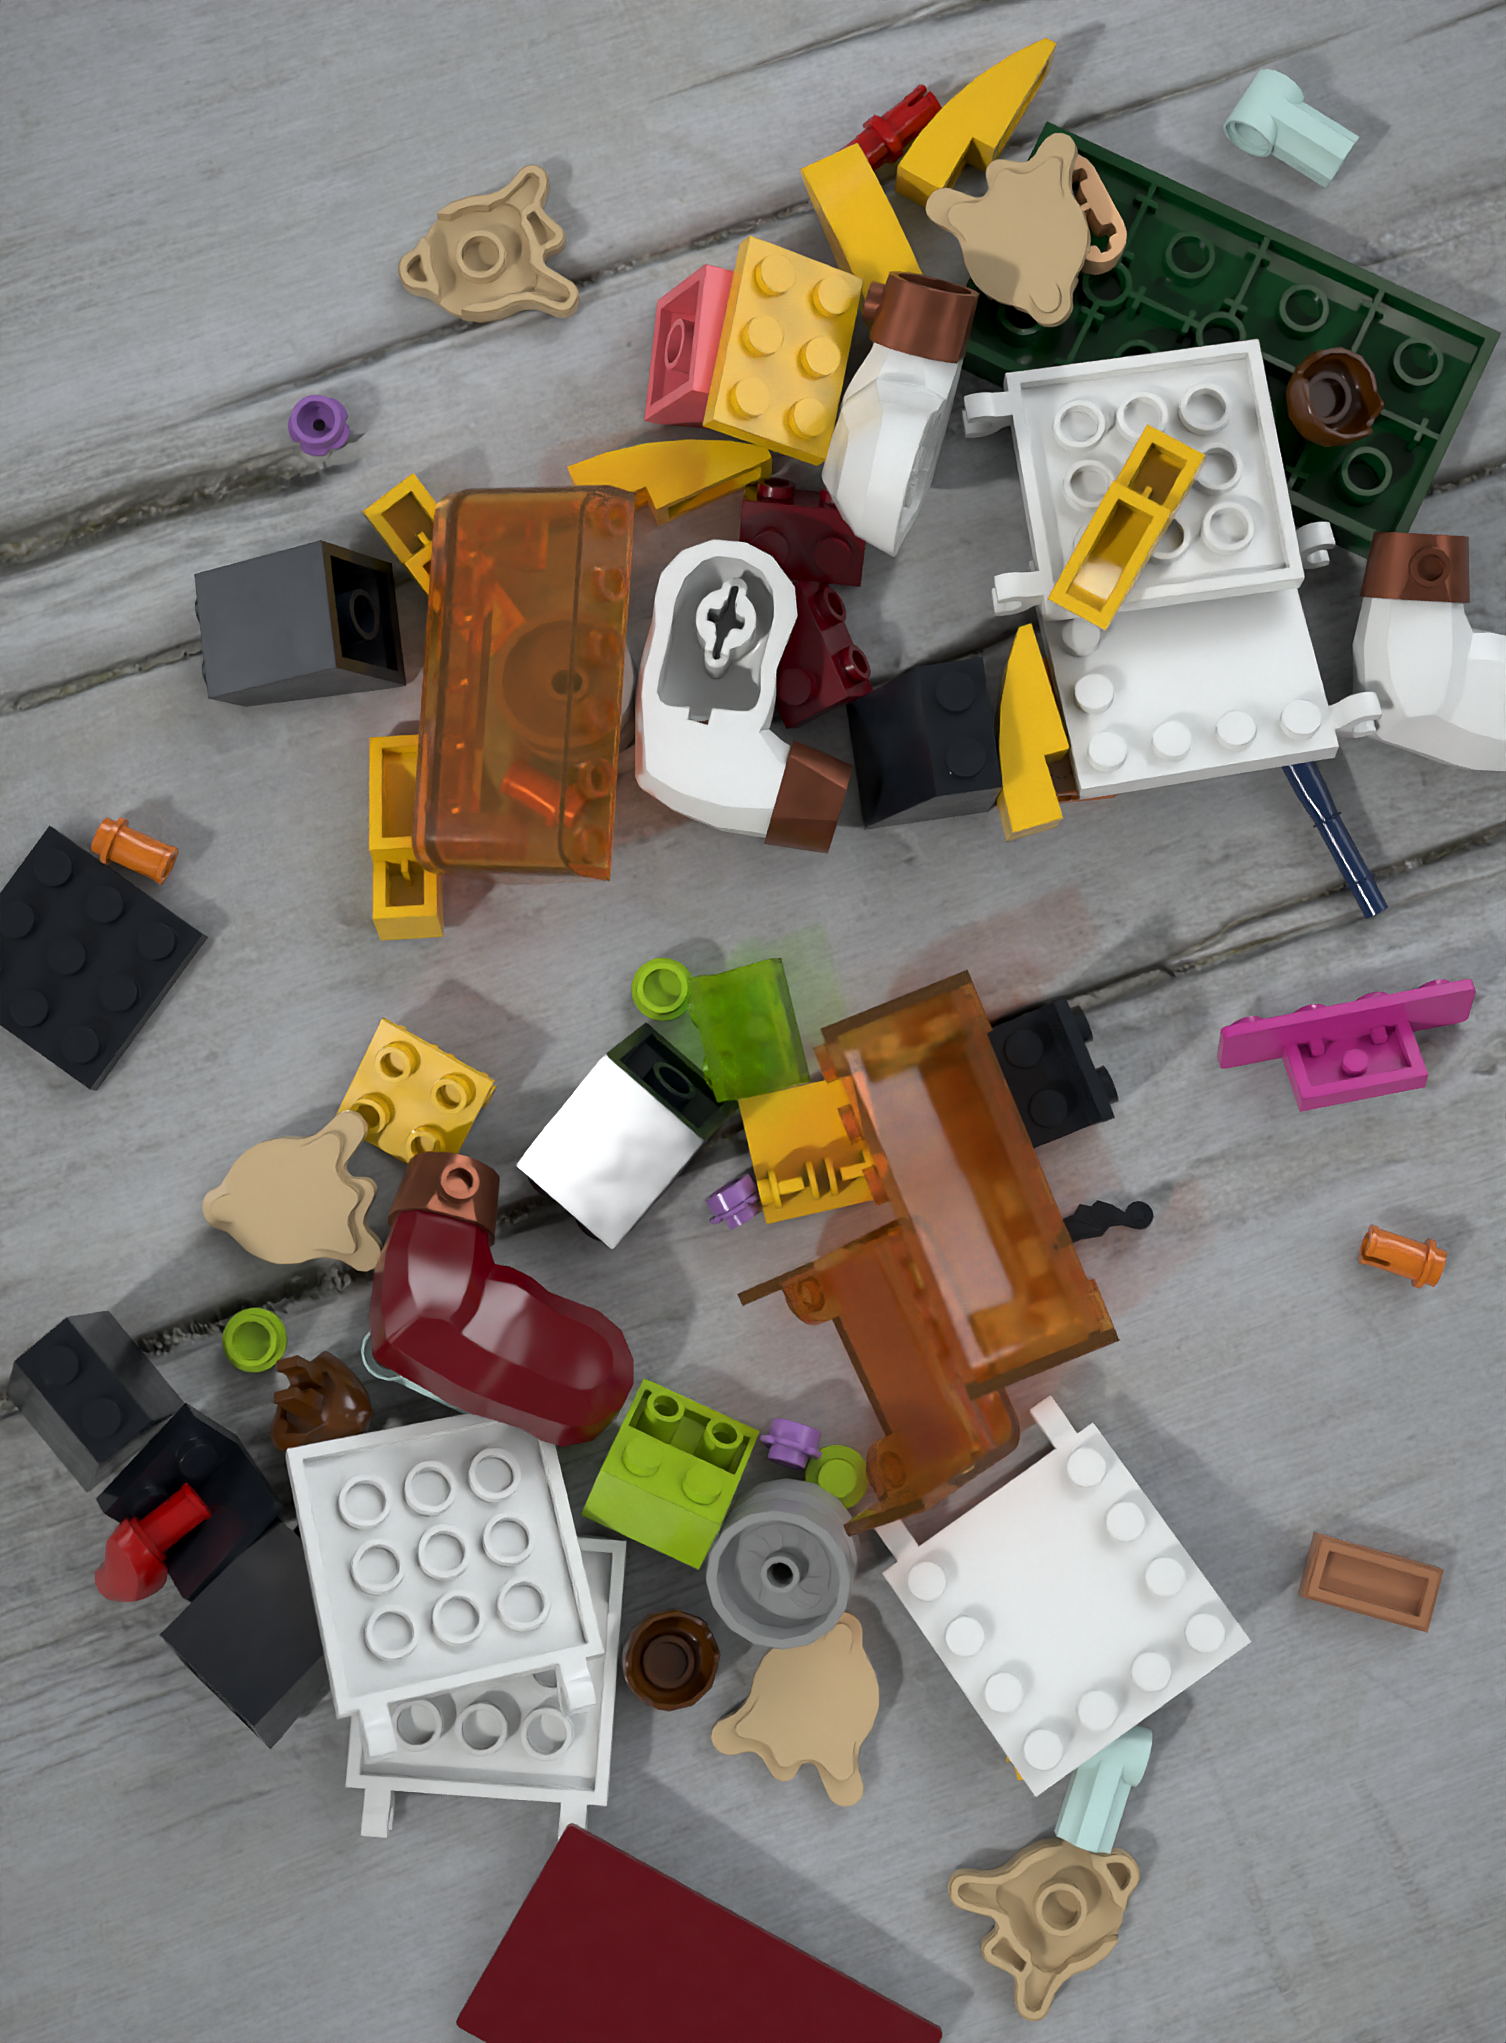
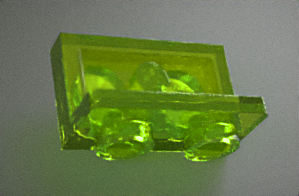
(748, 1031)

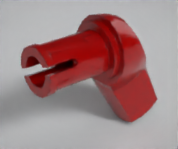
(137, 1547)

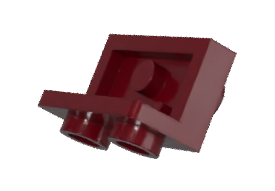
(801, 532)
(819, 661)

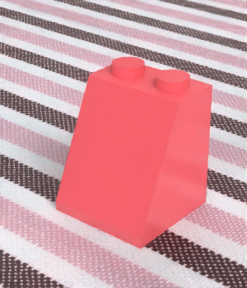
(686, 347)

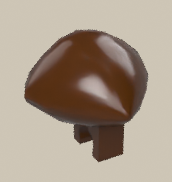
(320, 1403)

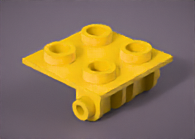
(415, 1094)
(803, 1151)

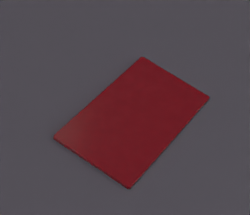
(641, 1958)

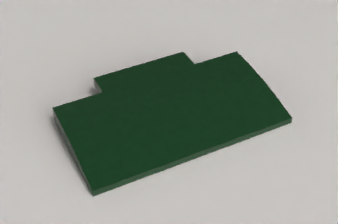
(1220, 277)

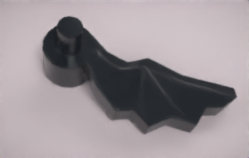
(1096, 1219)

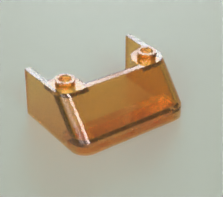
(931, 1433)

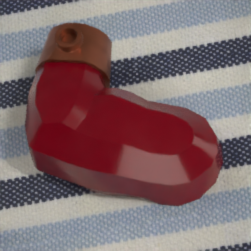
(482, 1328)

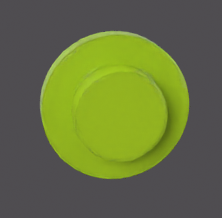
(661, 989)
(254, 1339)
(839, 1473)

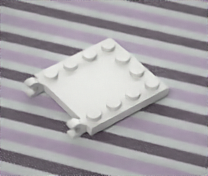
(1079, 428)
(1198, 689)
(441, 1567)
(1063, 1604)
(508, 1733)

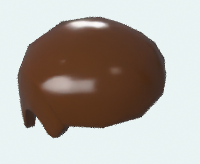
(1333, 397)
(670, 1659)

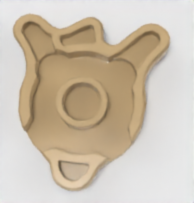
(1024, 233)
(491, 255)
(298, 1200)
(809, 1708)
(1051, 1913)

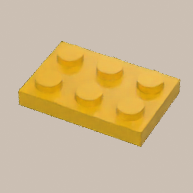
(783, 351)

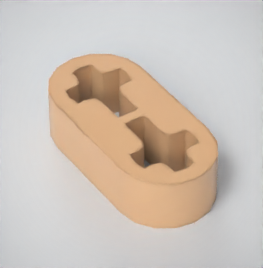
(1101, 217)

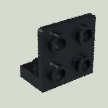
(1053, 1072)
(224, 1477)

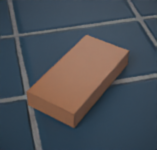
(1370, 1582)

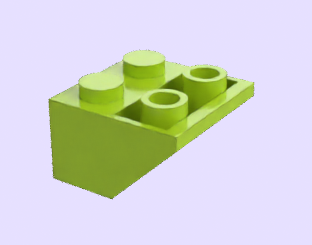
(671, 1473)

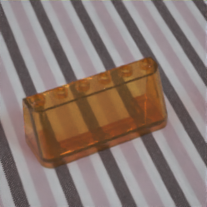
(523, 683)
(962, 1187)

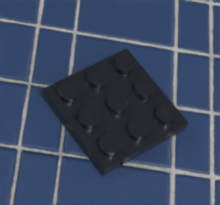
(84, 957)

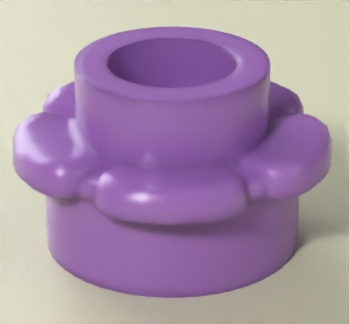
(314, 409)
(735, 1202)
(791, 1443)

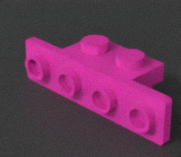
(1352, 1046)

